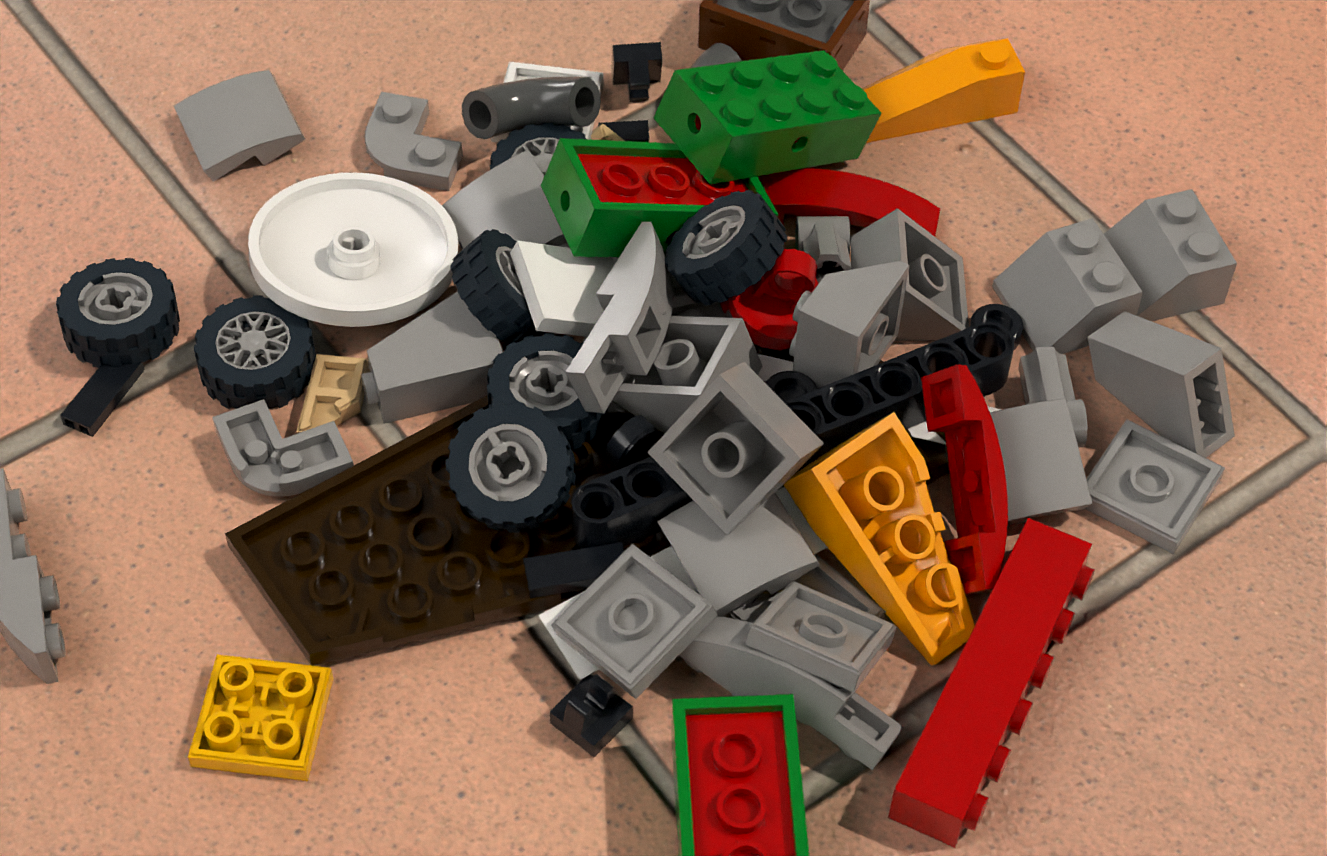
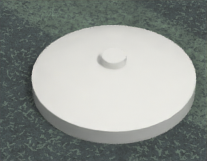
(352, 249)

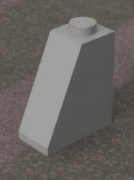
(431, 363)
(1165, 380)

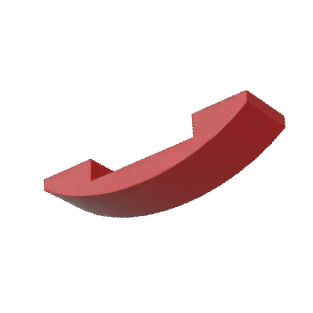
(844, 194)
(976, 474)

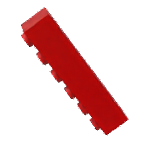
(989, 685)

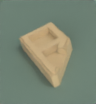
(333, 391)

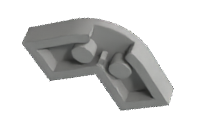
(399, 148)
(277, 464)

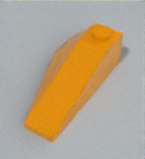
(948, 89)
(880, 523)

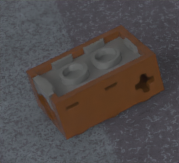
(784, 27)

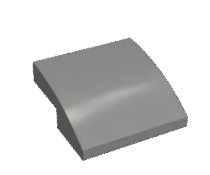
(239, 121)
(507, 201)
(1040, 460)
(735, 567)

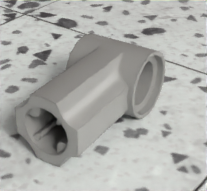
(826, 241)
(1047, 377)

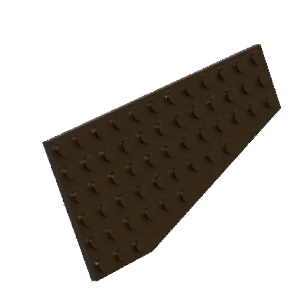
(397, 558)

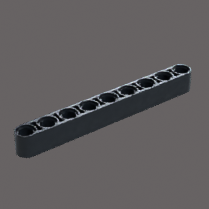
(831, 413)

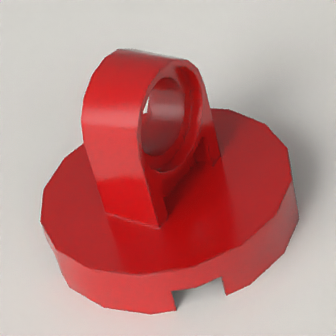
(770, 303)

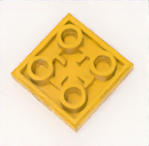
(261, 717)

